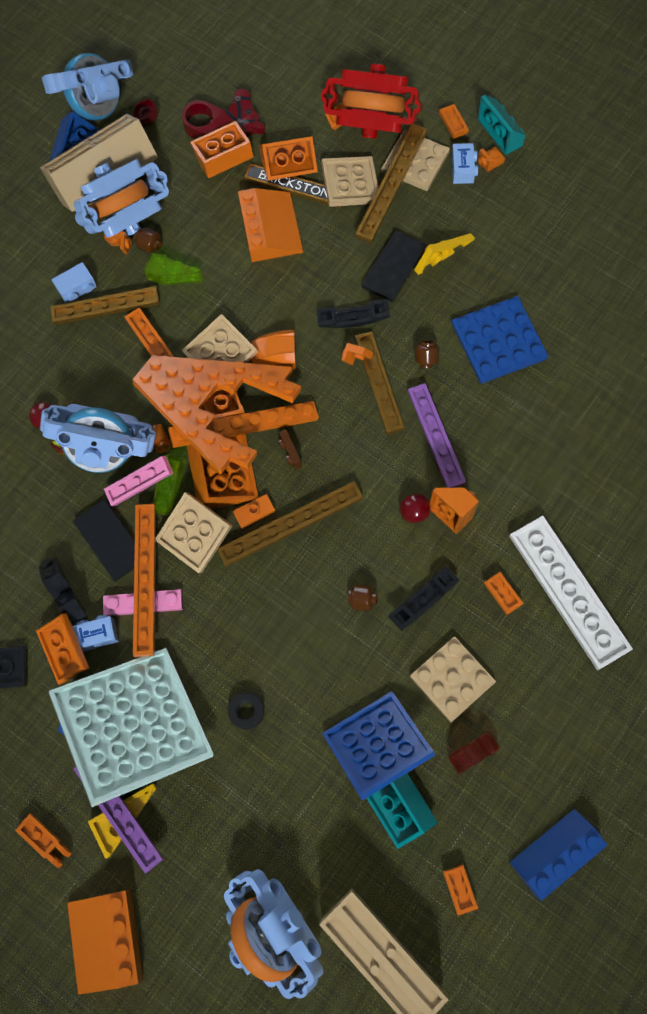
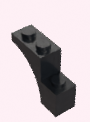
(61, 591)

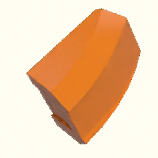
(275, 349)
(223, 404)

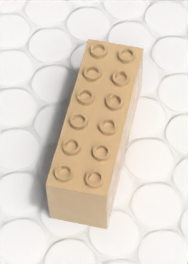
(115, 144)
(382, 957)

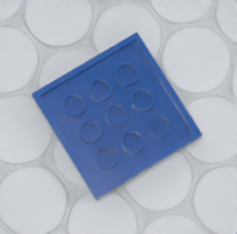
(499, 339)
(378, 745)

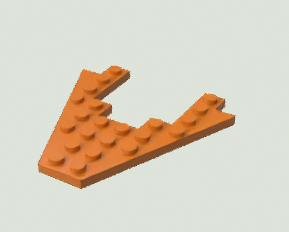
(183, 387)

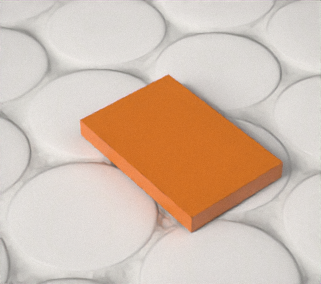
(62, 649)

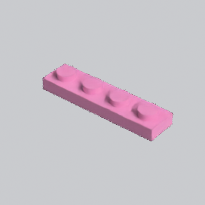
(138, 480)
(124, 603)

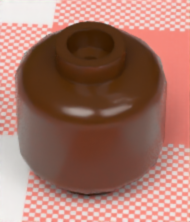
(148, 240)
(427, 353)
(362, 597)

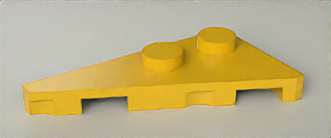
(437, 252)
(103, 830)

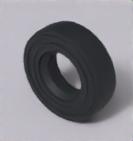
(255, 719)

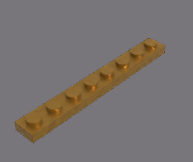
(391, 183)
(290, 524)

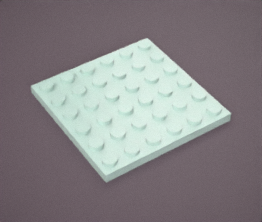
(129, 726)

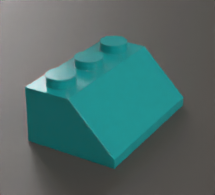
(500, 125)
(402, 811)

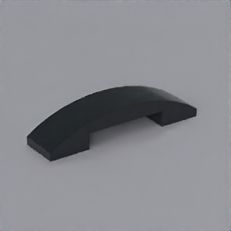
(354, 316)
(424, 599)

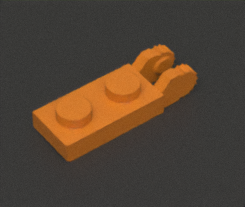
(42, 839)

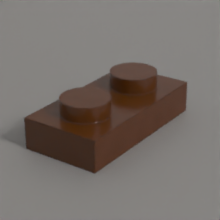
(286, 443)

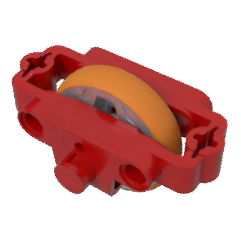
(374, 99)

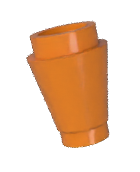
(162, 441)

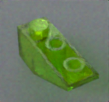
(168, 272)
(168, 488)

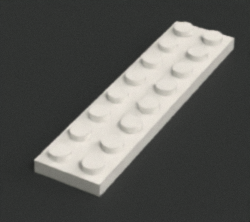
(570, 593)

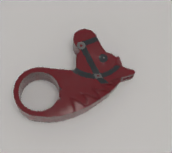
(239, 111)

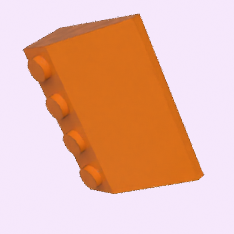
(269, 223)
(218, 490)
(105, 942)

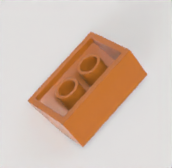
(222, 149)
(288, 158)
(453, 506)

